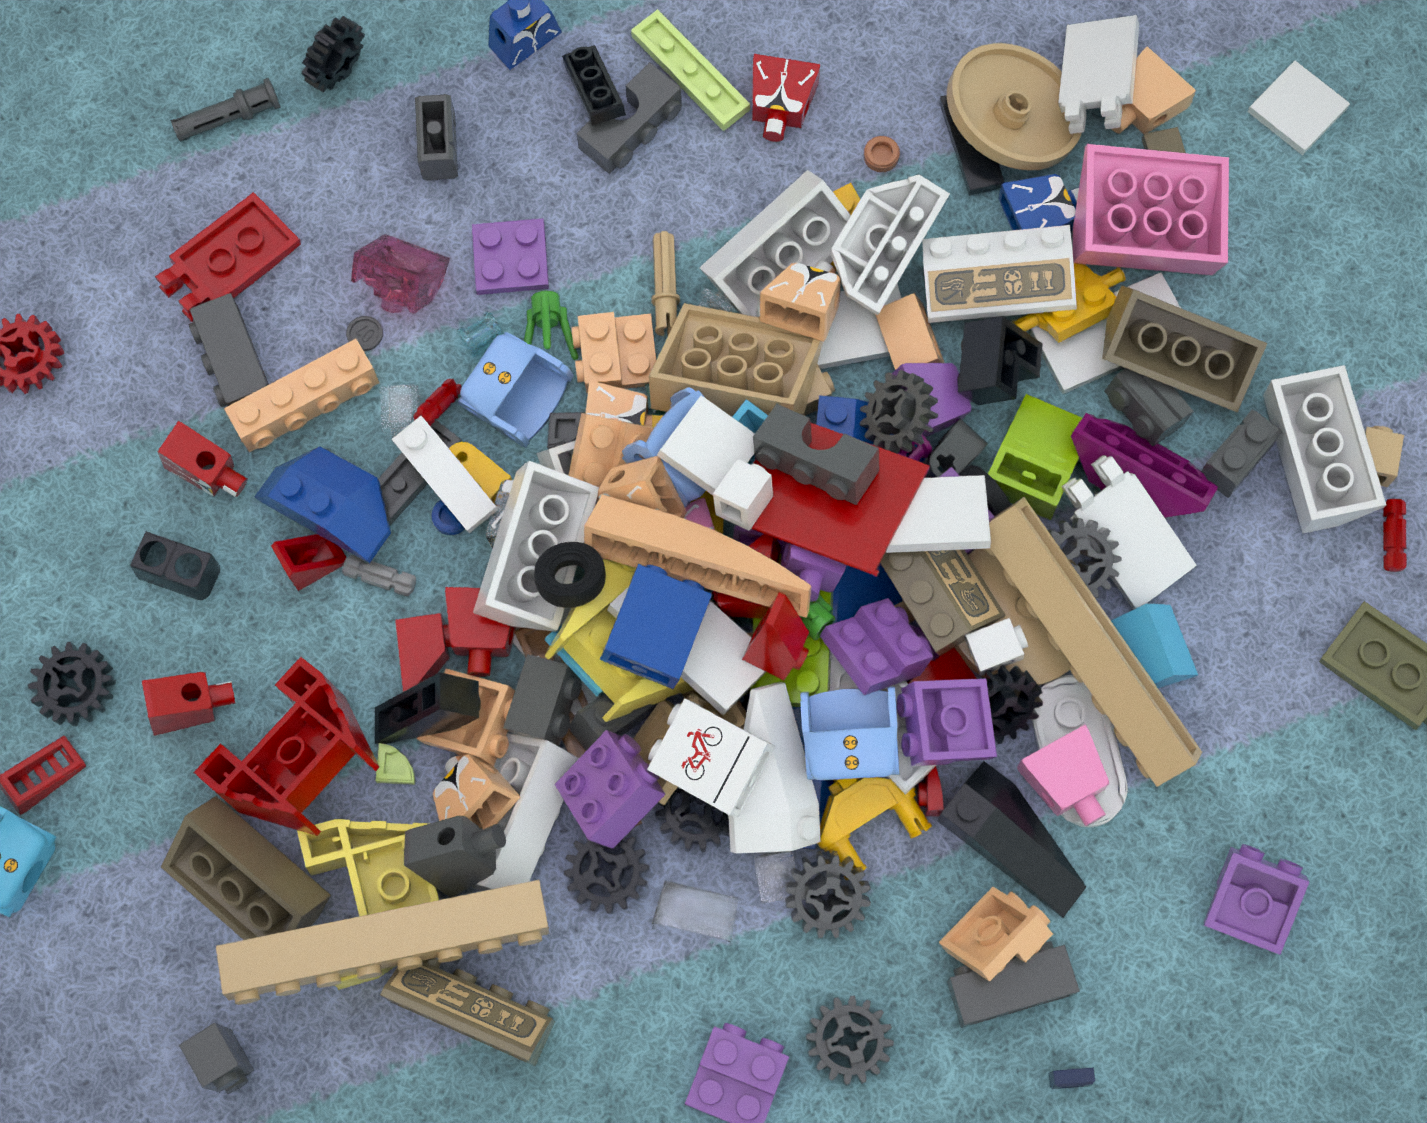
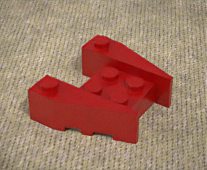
(294, 756)

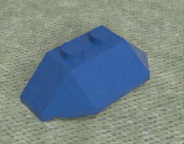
(330, 500)

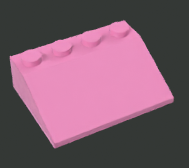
(1152, 210)

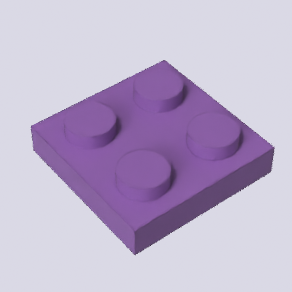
(510, 256)

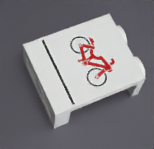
(709, 757)

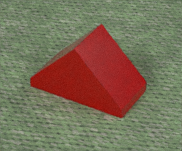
(308, 558)

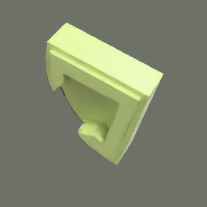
(393, 766)

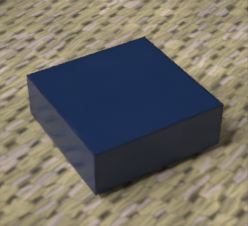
(1071, 1078)

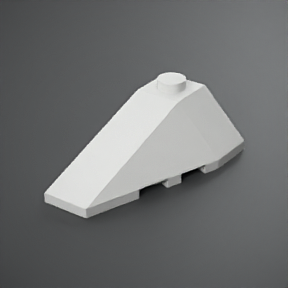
(783, 804)

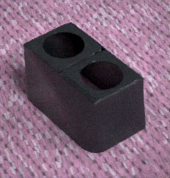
(205, 579)

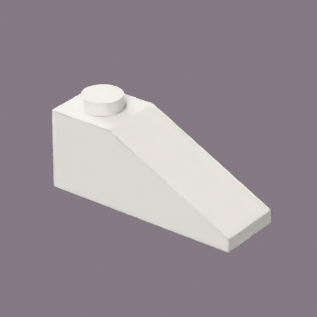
(445, 474)

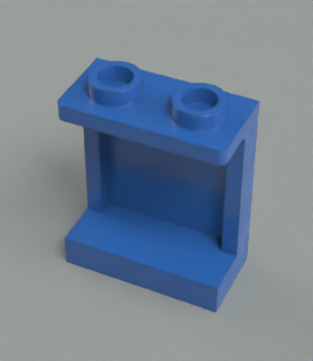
(656, 625)

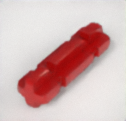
(438, 401)
(1394, 535)

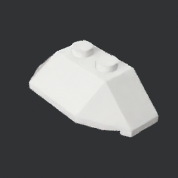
(884, 237)

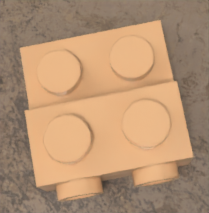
(614, 349)
(601, 445)
(484, 736)
(996, 932)

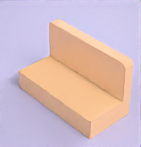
(908, 332)

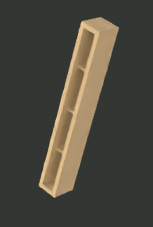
(1091, 644)
(382, 941)

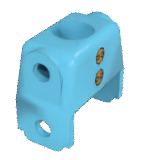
(23, 858)

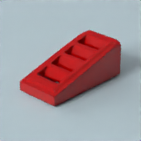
(37, 793)

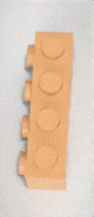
(302, 395)

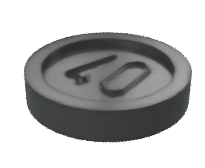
(366, 331)

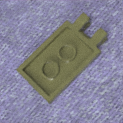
(1382, 663)

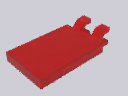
(228, 254)

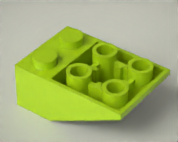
(1037, 455)

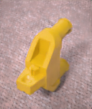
(859, 801)

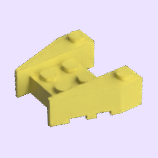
(585, 637)
(375, 867)

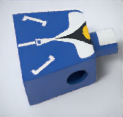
(520, 30)
(1038, 202)

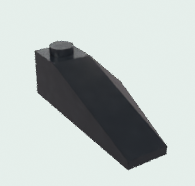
(1005, 830)

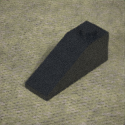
(428, 708)

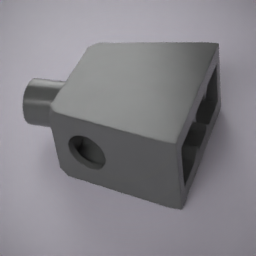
(453, 853)

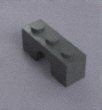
(614, 141)
(841, 470)

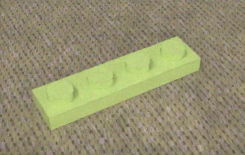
(690, 70)

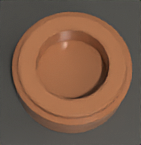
(881, 154)

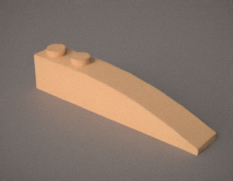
(690, 552)

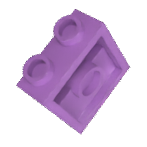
(878, 646)
(946, 721)
(1257, 898)
(737, 1076)

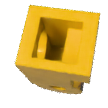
(481, 468)

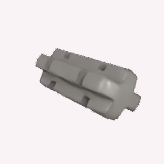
(379, 575)

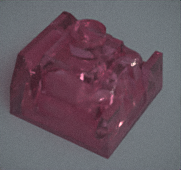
(400, 273)

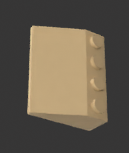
(734, 360)

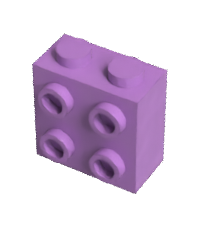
(610, 789)

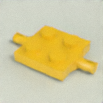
(1093, 304)

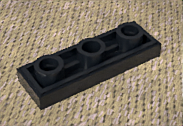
(593, 85)
(977, 170)

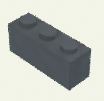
(228, 349)
(1016, 988)

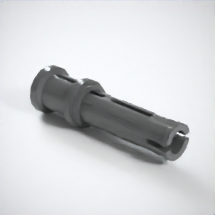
(243, 105)

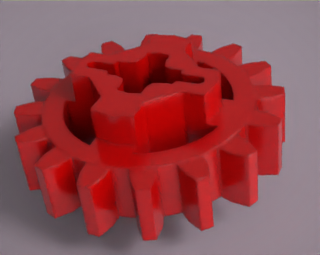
(29, 366)

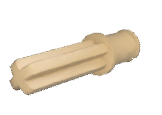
(665, 295)

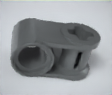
(955, 450)

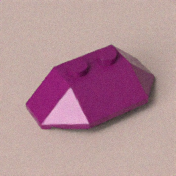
(1167, 477)

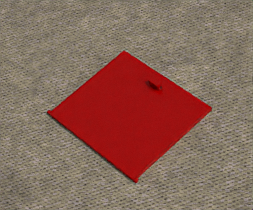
(839, 528)

